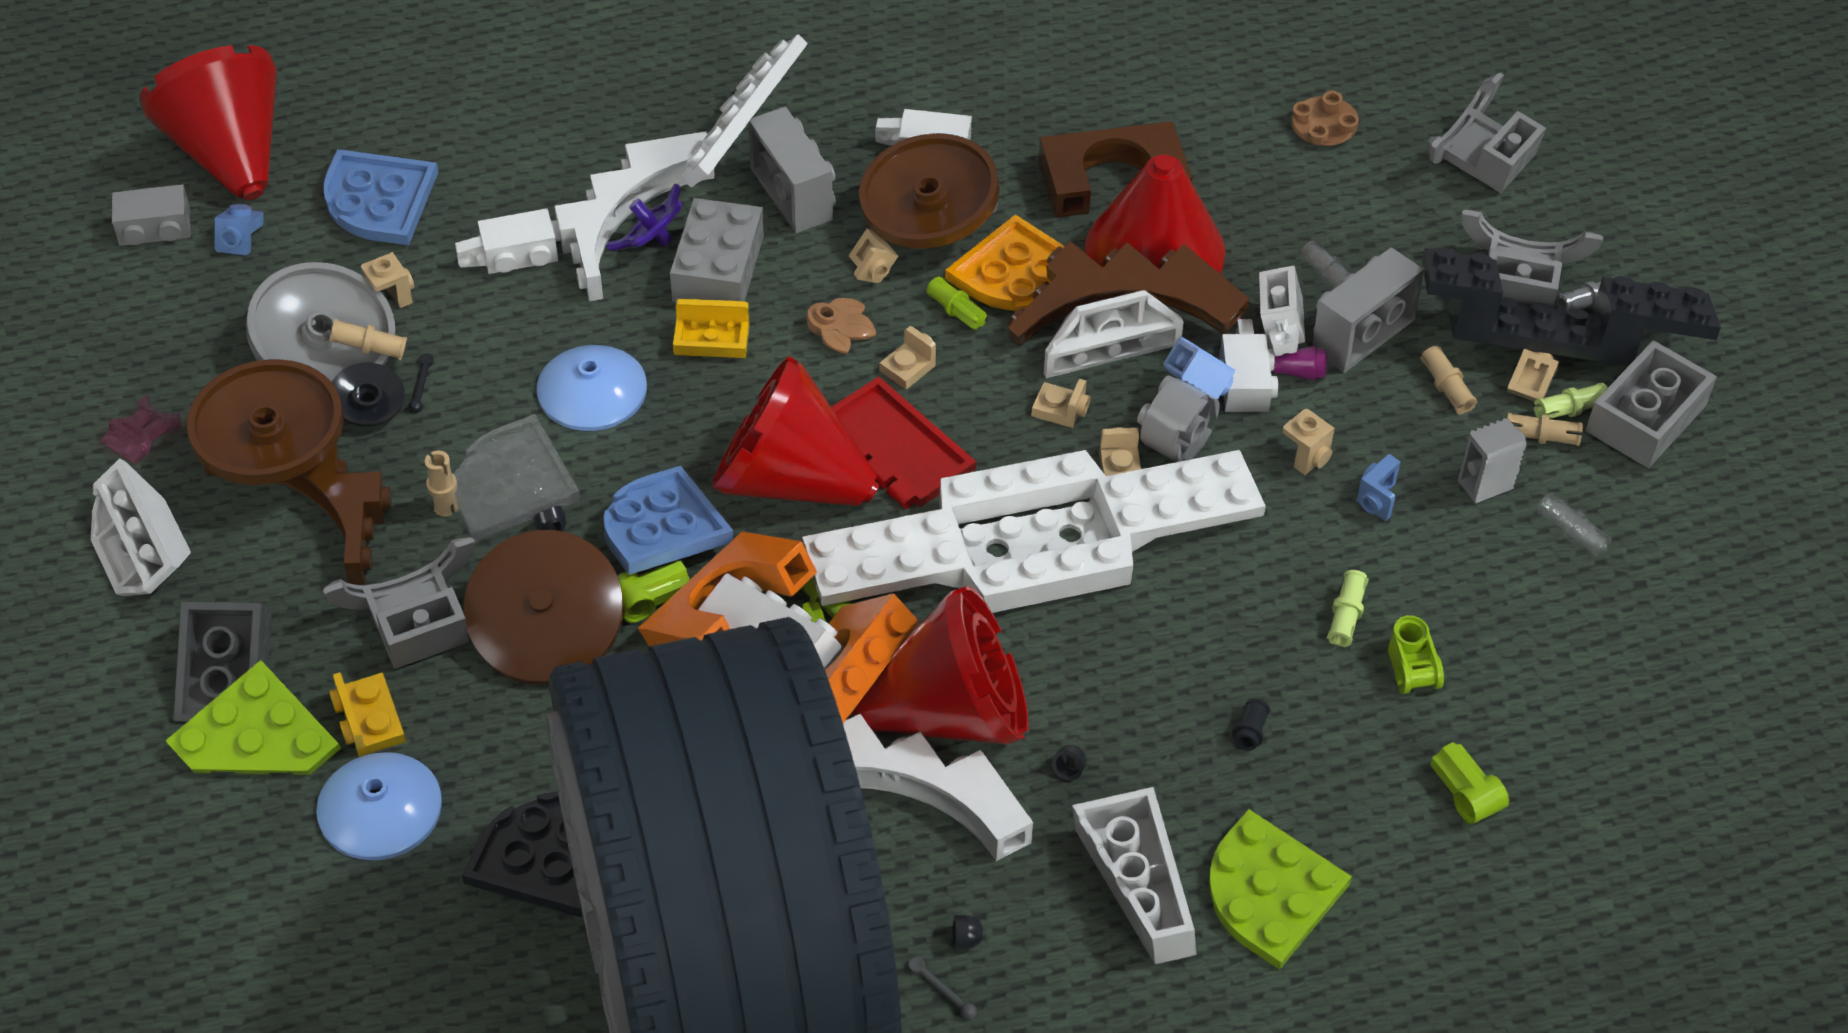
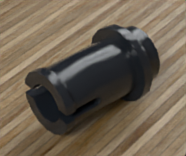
(1248, 731)

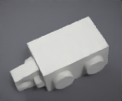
(919, 122)
(510, 243)
(1282, 309)
(1253, 366)

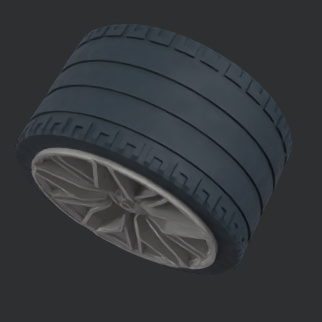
(722, 839)

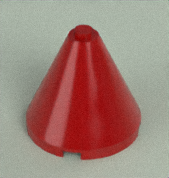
(219, 113)
(1155, 215)
(795, 447)
(950, 679)

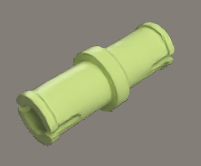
(1570, 402)
(1347, 608)

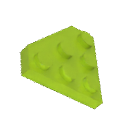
(254, 730)

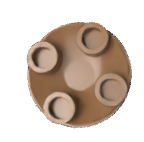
(1324, 119)

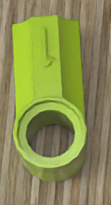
(650, 589)
(1473, 792)

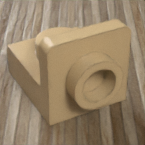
(911, 359)
(1533, 375)
(1061, 404)
(1119, 450)

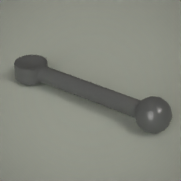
(917, 967)

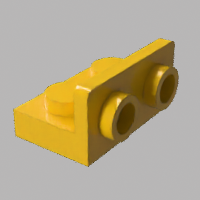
(369, 713)

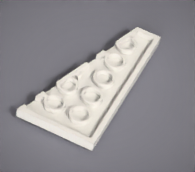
(742, 106)

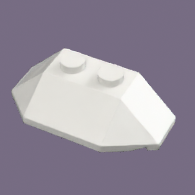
(1111, 332)
(134, 532)

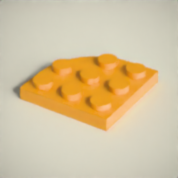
(1005, 266)

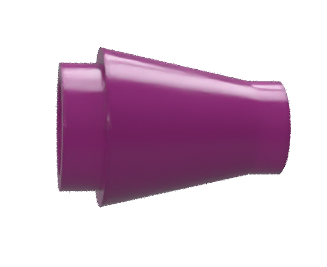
(1305, 363)

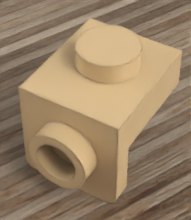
(872, 257)
(389, 274)
(1313, 440)

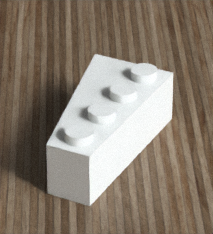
(745, 605)

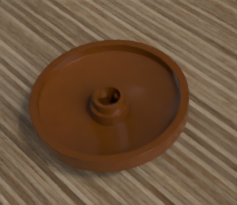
(929, 190)
(265, 421)
(542, 605)

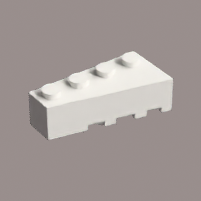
(1139, 867)

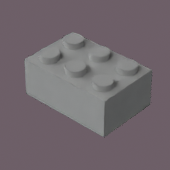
(791, 169)
(717, 251)
(1367, 308)
(1650, 404)

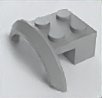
(1486, 147)
(1525, 267)
(414, 612)

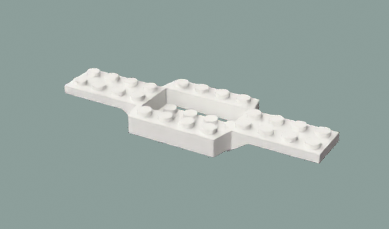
(1039, 565)

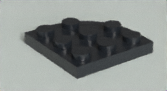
(527, 857)

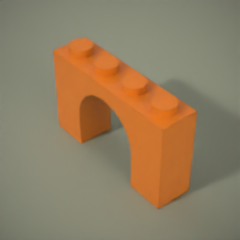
(767, 560)
(870, 637)

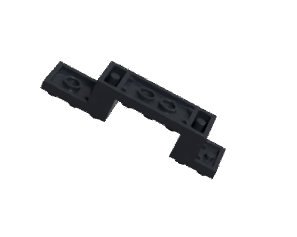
(1605, 335)

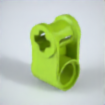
(1414, 661)

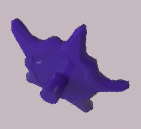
(650, 222)

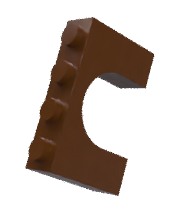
(1069, 156)

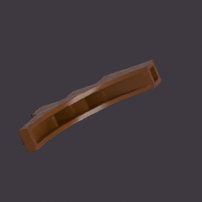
(1180, 283)

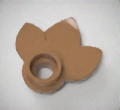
(840, 323)

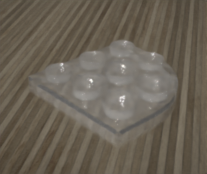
(511, 478)

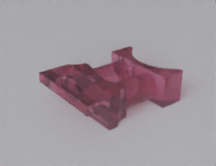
(129, 437)

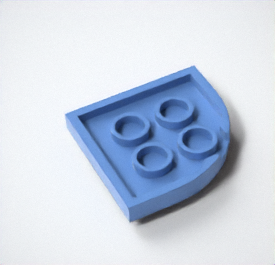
(378, 194)
(662, 521)

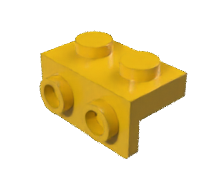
(711, 328)

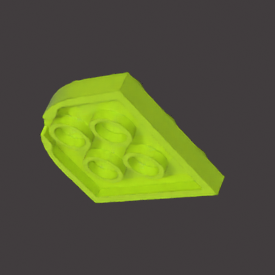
(1271, 888)

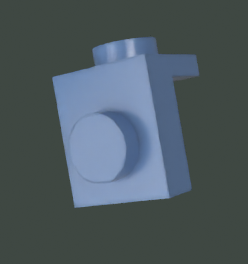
(235, 228)
(1375, 487)

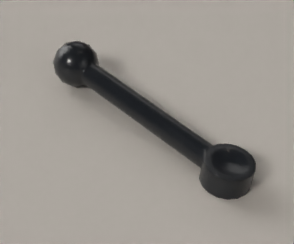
(426, 360)

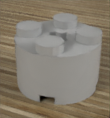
(1177, 419)

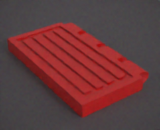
(901, 444)

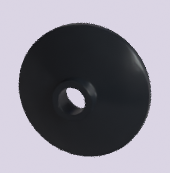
(369, 382)

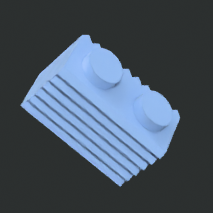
(1199, 368)

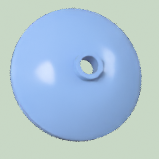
(591, 387)
(384, 821)

